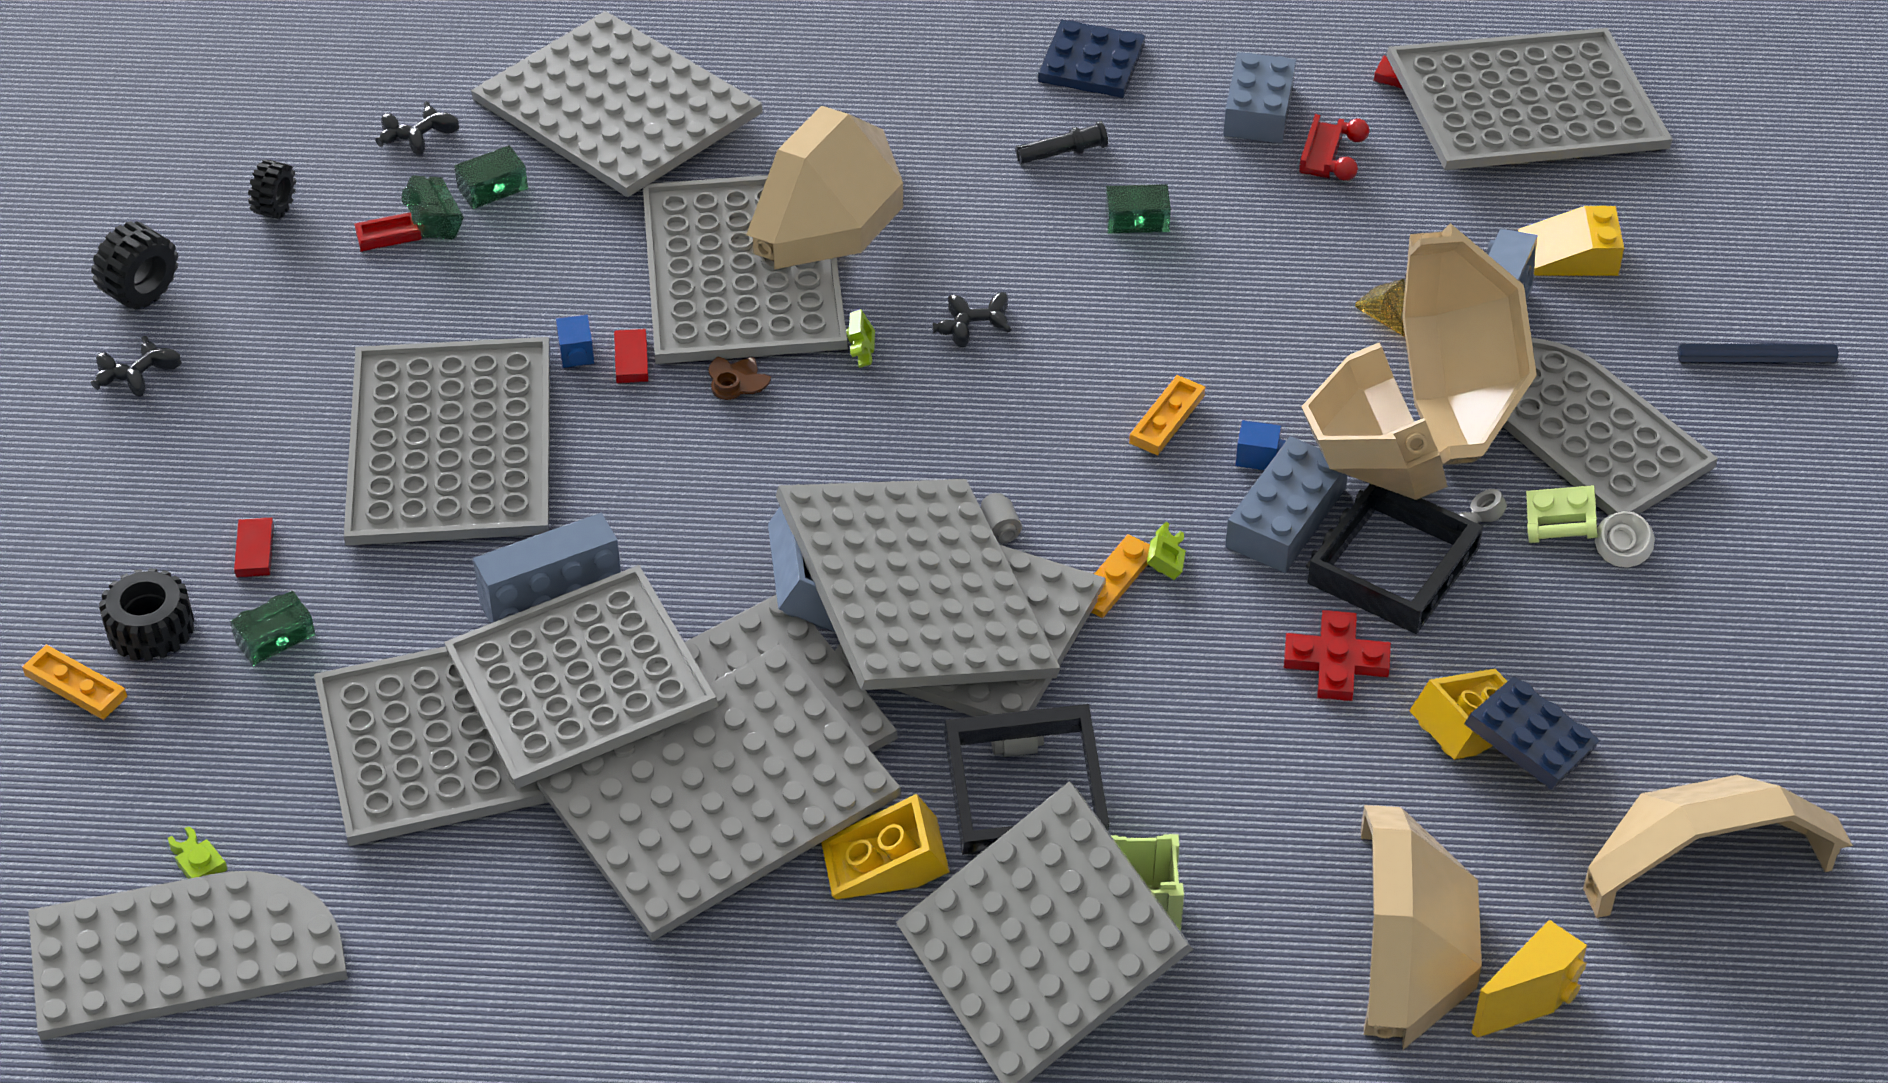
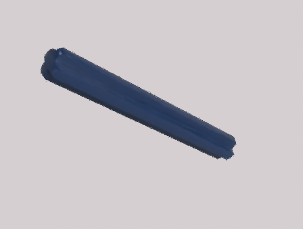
(1757, 353)

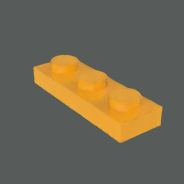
(1167, 415)
(1120, 572)
(74, 682)

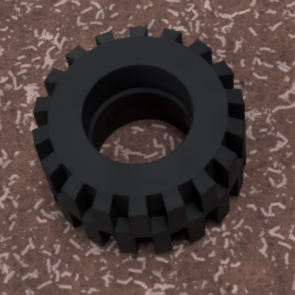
(134, 265)
(147, 614)

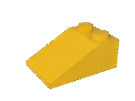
(1579, 243)
(1447, 705)
(886, 851)
(1532, 981)

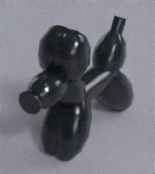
(432, 120)
(964, 315)
(151, 356)

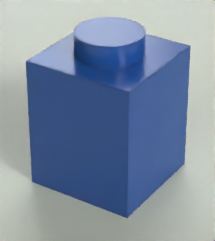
(575, 341)
(1257, 444)

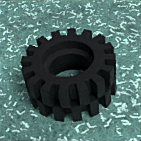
(272, 189)

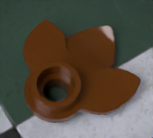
(736, 378)

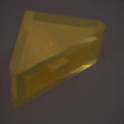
(1385, 304)

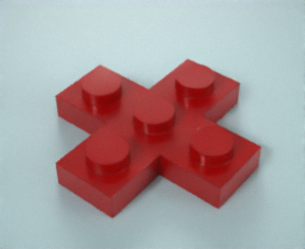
(1337, 655)

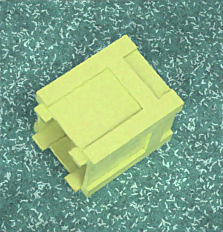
(1158, 866)

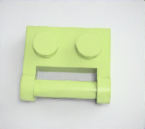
(1561, 506)

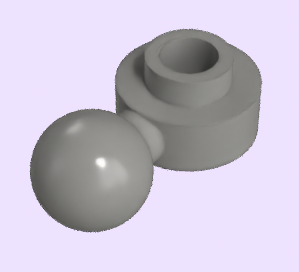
(1486, 507)

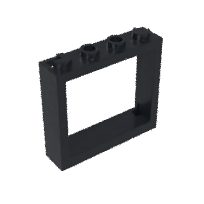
(1420, 514)
(1016, 726)

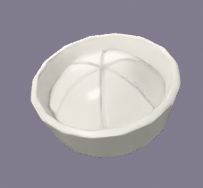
(1625, 539)

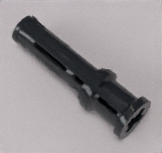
(1076, 141)

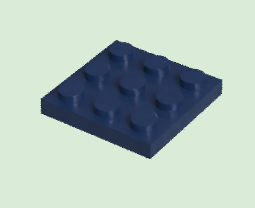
(1091, 58)
(1532, 732)

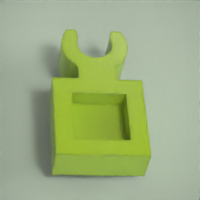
(861, 337)
(1165, 553)
(195, 858)

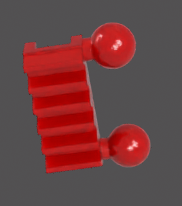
(1322, 147)

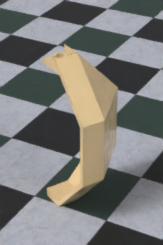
(826, 191)
(1464, 342)
(1369, 429)
(1676, 816)
(1422, 927)

